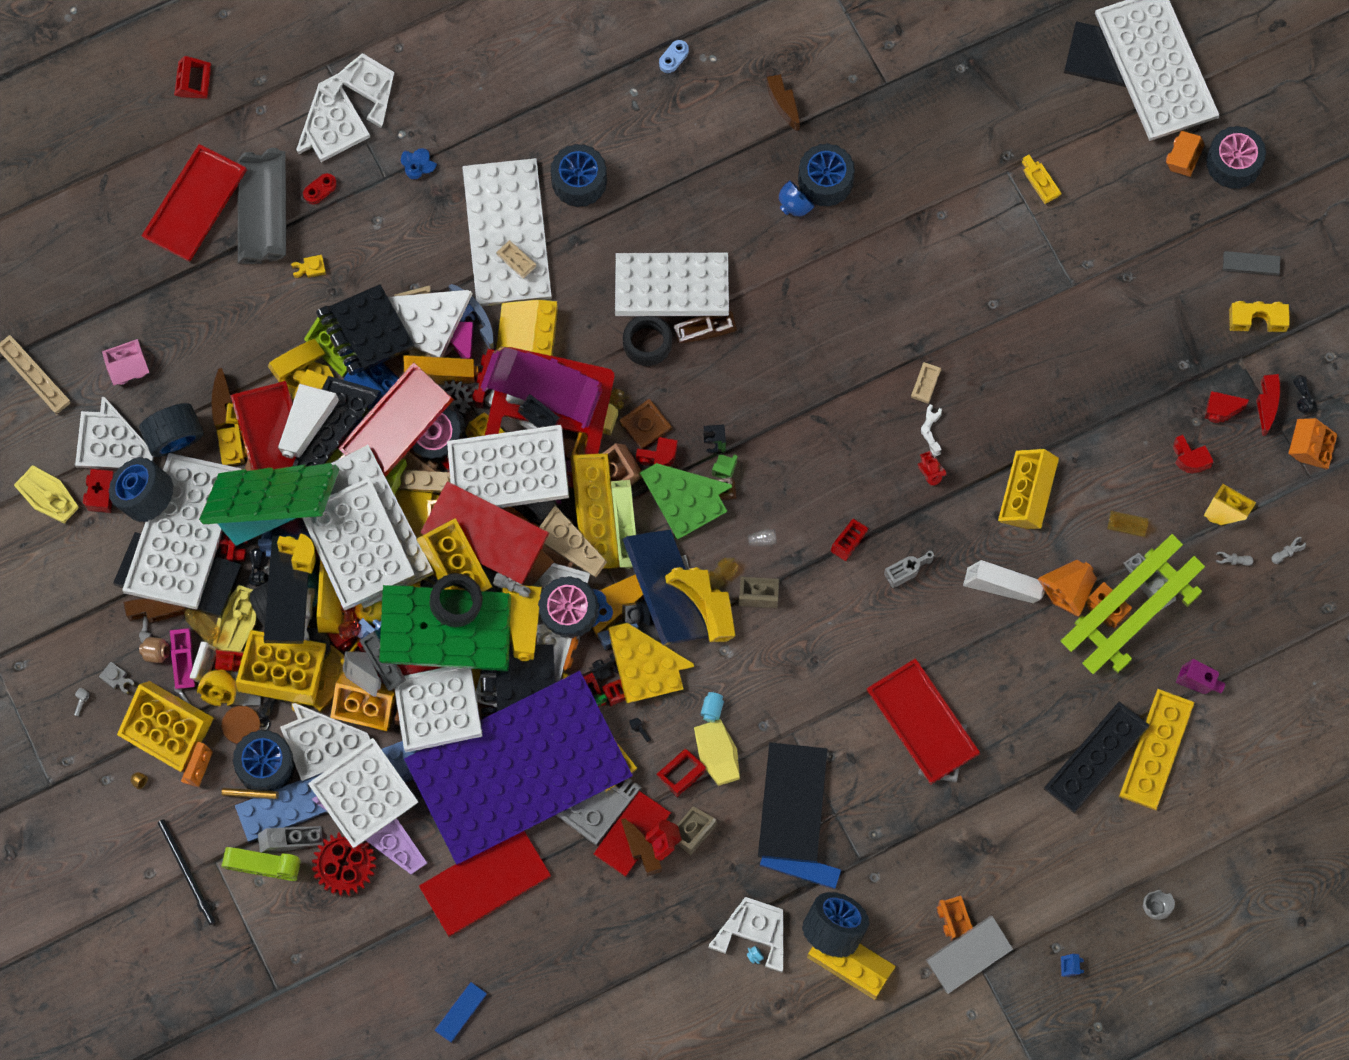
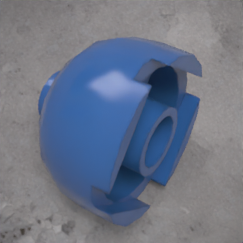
(794, 201)

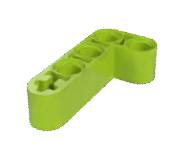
(262, 864)

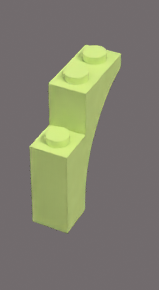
(623, 517)

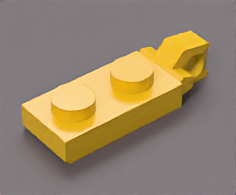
(1040, 180)

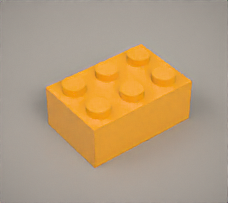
(361, 708)

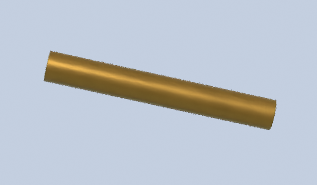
(250, 793)

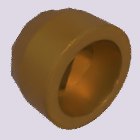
(139, 780)

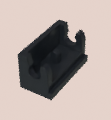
(537, 413)
(716, 435)

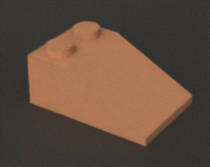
(622, 464)

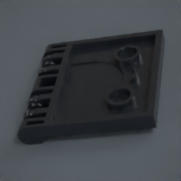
(366, 328)
(520, 680)

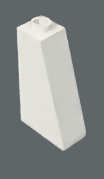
(305, 419)
(1003, 582)

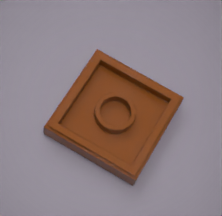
(645, 424)

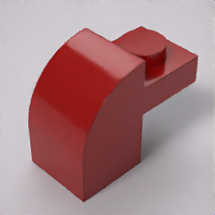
(664, 454)
(1191, 461)
(663, 838)

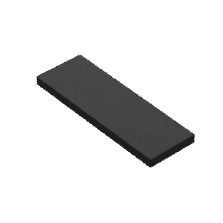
(285, 599)
(1096, 757)

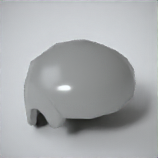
(1158, 904)

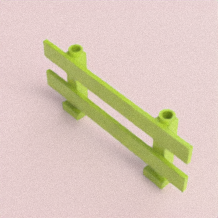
(1176, 583)

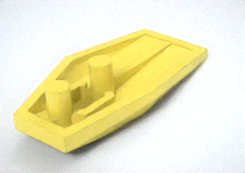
(46, 494)
(236, 621)
(717, 752)

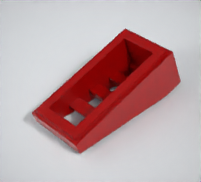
(844, 550)
(613, 685)

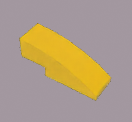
(295, 359)

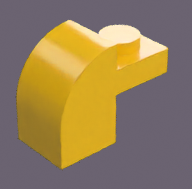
(302, 551)

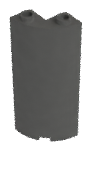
(262, 207)

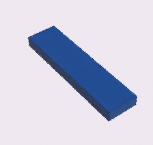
(811, 872)

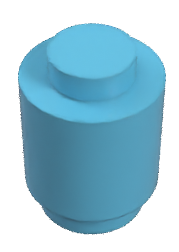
(712, 707)

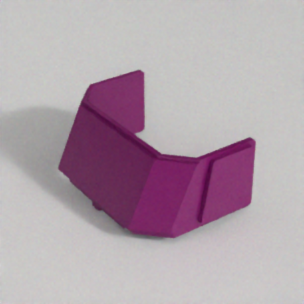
(549, 382)

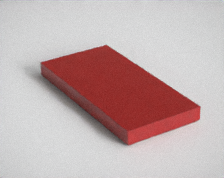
(644, 815)

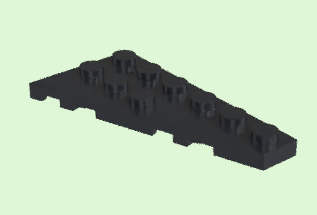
(351, 407)

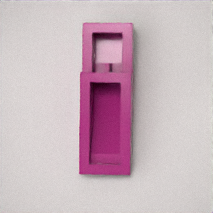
(182, 657)

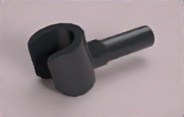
(636, 724)

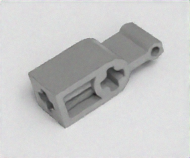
(898, 572)

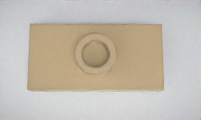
(516, 259)
(926, 383)

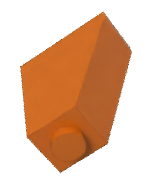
(1069, 586)

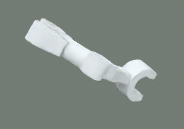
(925, 430)
(309, 612)

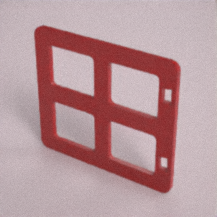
(501, 408)

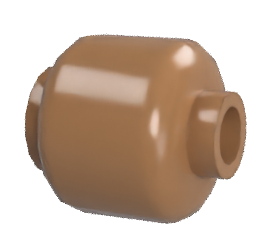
(154, 650)

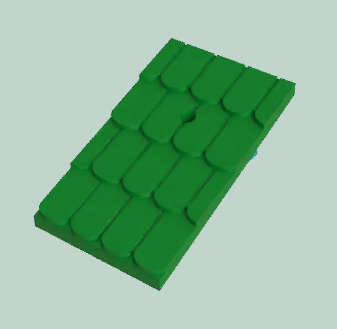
(265, 498)
(417, 638)

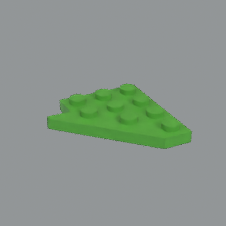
(685, 497)

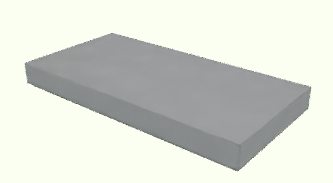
(969, 954)

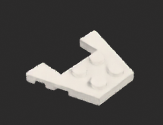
(367, 79)
(756, 923)

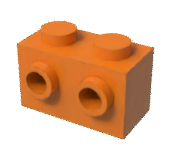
(1185, 153)
(1118, 615)

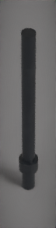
(203, 905)

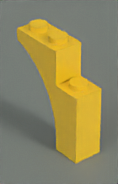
(711, 603)

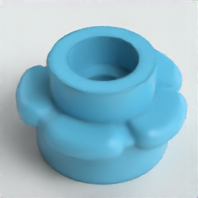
(755, 955)

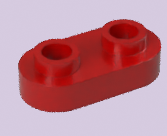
(321, 189)

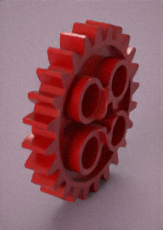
(326, 858)

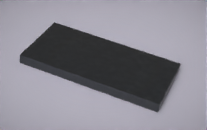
(1091, 56)
(217, 589)
(792, 802)

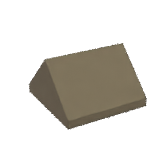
(758, 592)
(694, 829)

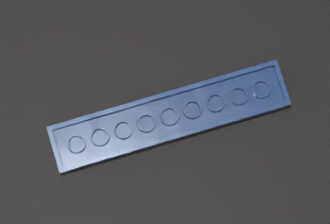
(296, 801)

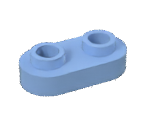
(674, 55)

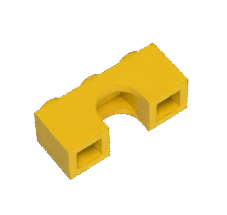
(1274, 314)

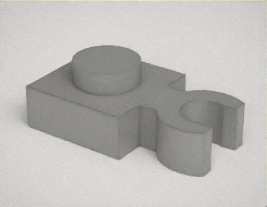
(115, 676)

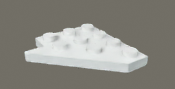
(331, 125)
(107, 440)
(319, 741)

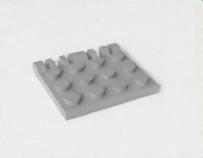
(598, 814)

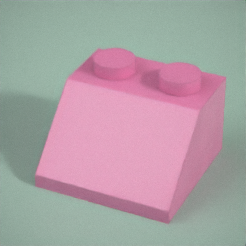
(125, 362)

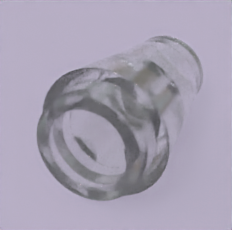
(763, 538)

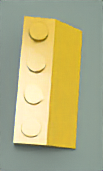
(1028, 488)
(451, 553)
(328, 607)
(861, 969)

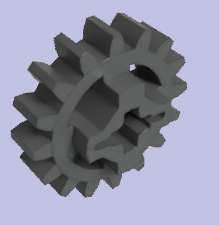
(455, 391)

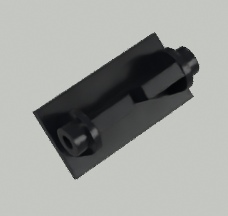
(602, 667)

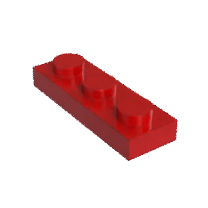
(480, 395)

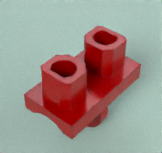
(931, 468)
(233, 553)
(228, 660)

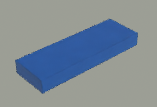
(460, 1012)

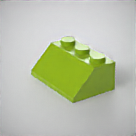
(331, 356)

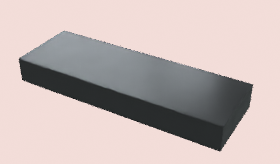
(1251, 263)
(388, 672)

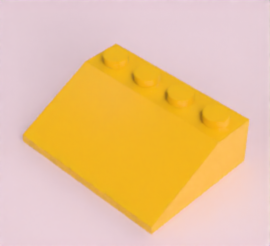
(528, 325)
(281, 670)
(164, 725)

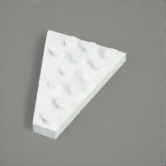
(431, 318)

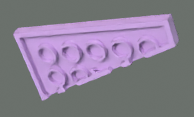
(395, 844)

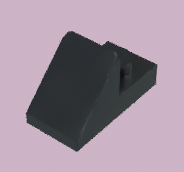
(636, 613)

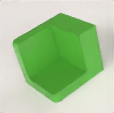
(724, 466)

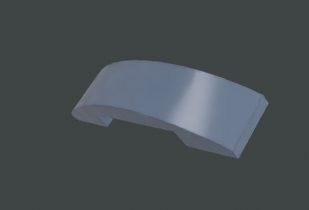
(486, 332)

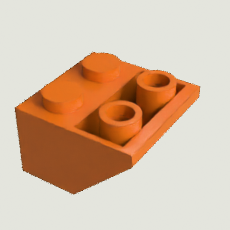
(1313, 443)

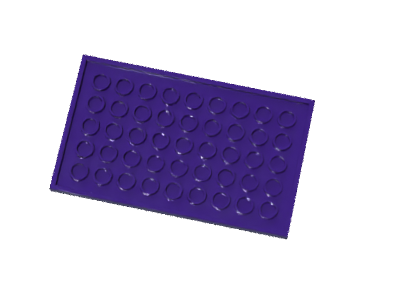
(522, 770)

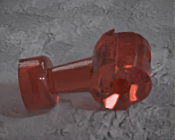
(350, 627)

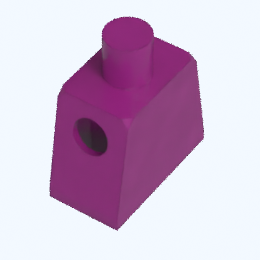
(1199, 677)

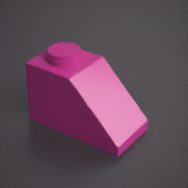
(463, 340)

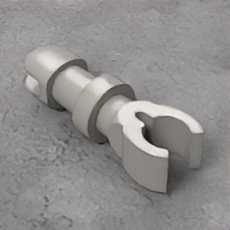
(1288, 551)
(1233, 559)
(501, 581)

